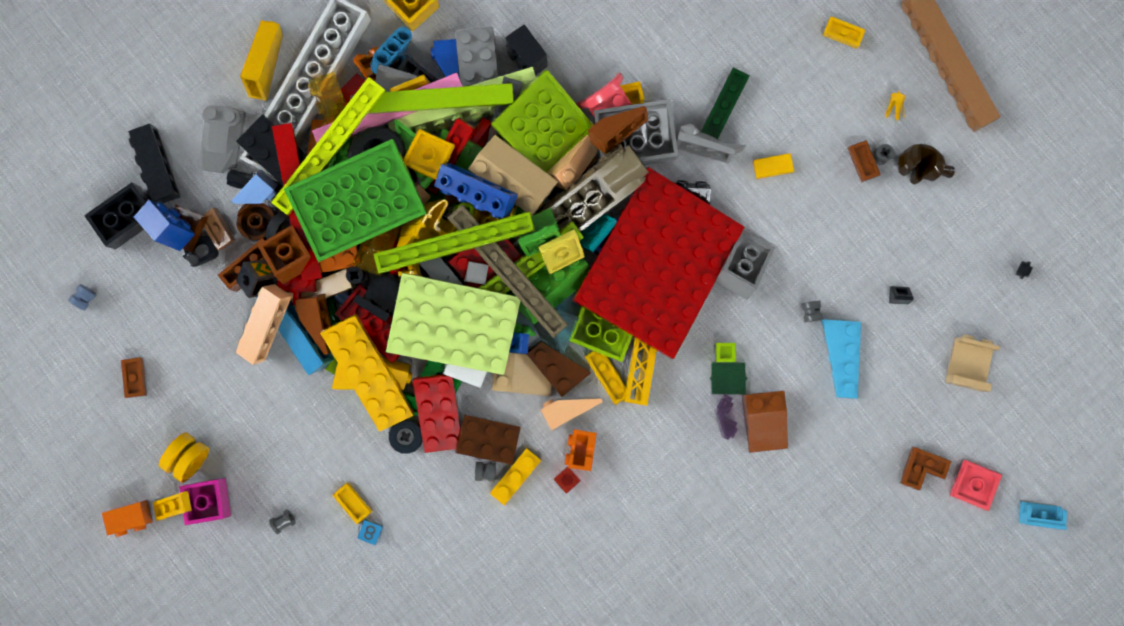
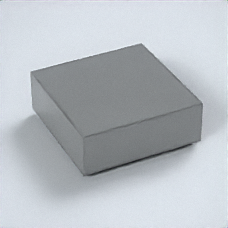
(476, 272)

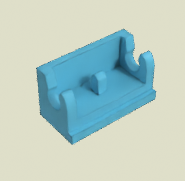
(1043, 515)

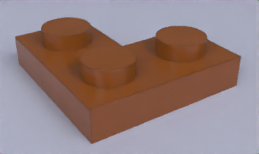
(919, 464)

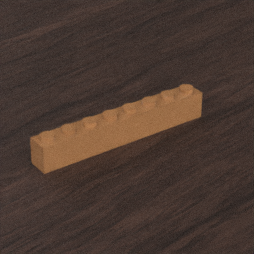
(951, 62)

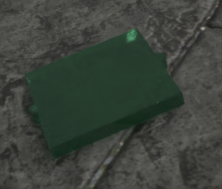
(728, 378)

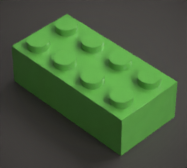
(556, 286)

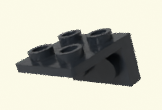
(380, 298)

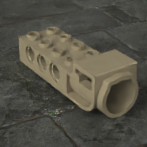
(598, 189)

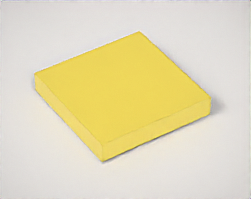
(561, 251)

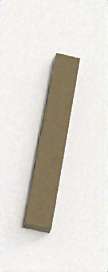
(513, 277)

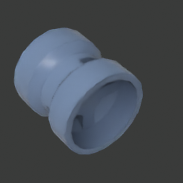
(82, 297)

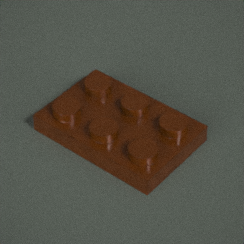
(488, 439)

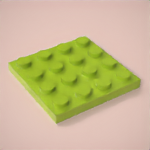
(543, 122)

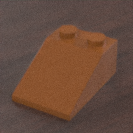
(766, 421)

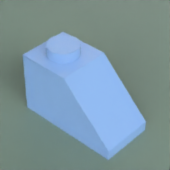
(256, 190)

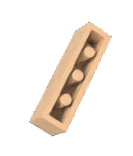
(263, 324)

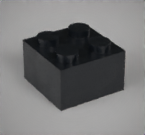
(526, 50)

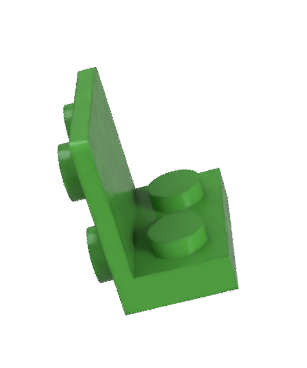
(545, 231)

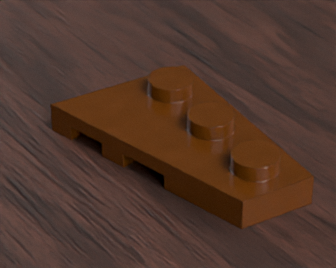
(557, 368)

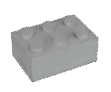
(476, 55)

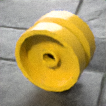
(183, 457)

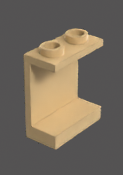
(971, 363)

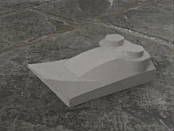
(219, 136)
(698, 143)

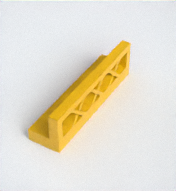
(645, 374)

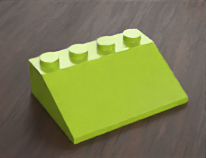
(600, 335)

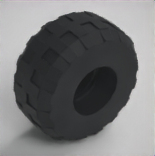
(373, 137)

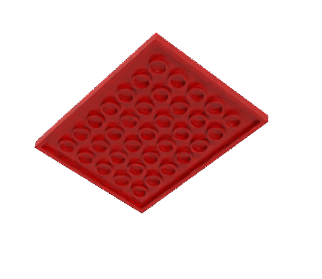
(659, 264)

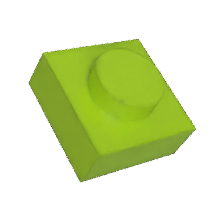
(725, 352)

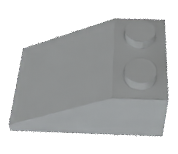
(745, 265)

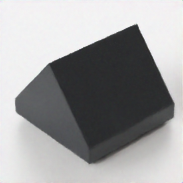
(900, 295)

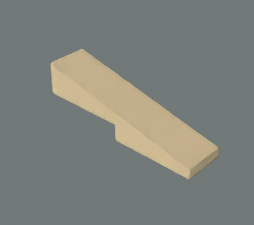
(331, 285)

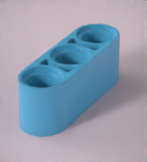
(391, 49)

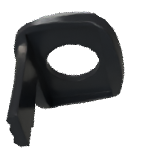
(191, 257)

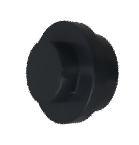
(1024, 269)

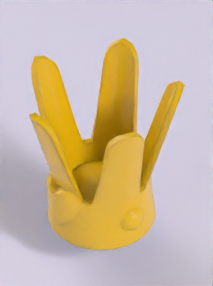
(898, 100)

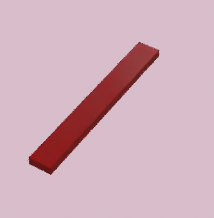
(289, 163)

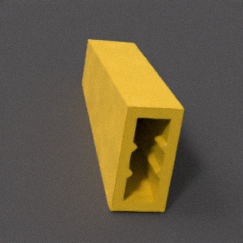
(262, 60)
(399, 370)

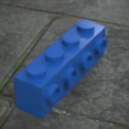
(475, 190)

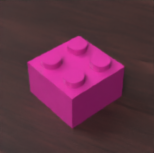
(208, 501)

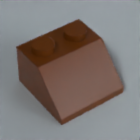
(285, 254)

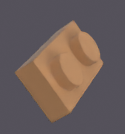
(218, 229)

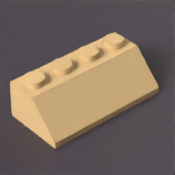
(515, 172)

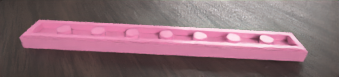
(380, 119)

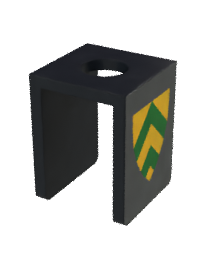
(258, 276)

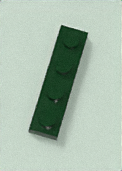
(725, 103)

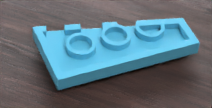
(844, 355)

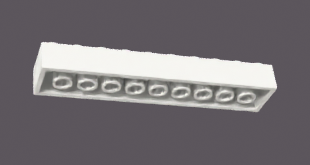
(323, 53)

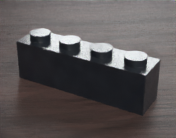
(153, 164)

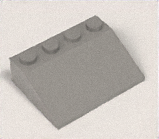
(654, 139)

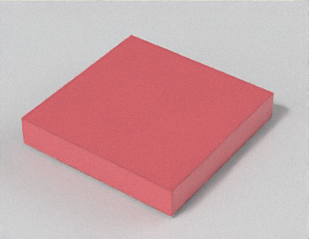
(975, 485)

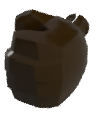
(924, 163)

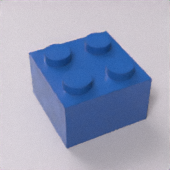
(164, 225)

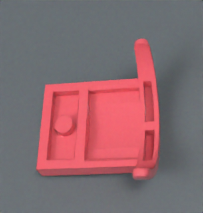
(607, 97)

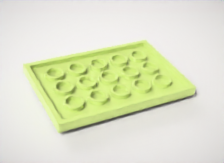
(453, 324)

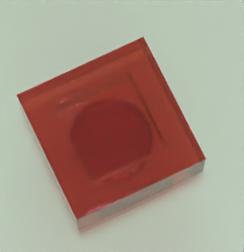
(567, 479)

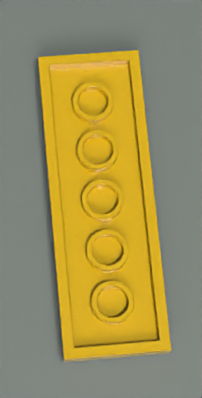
(367, 372)

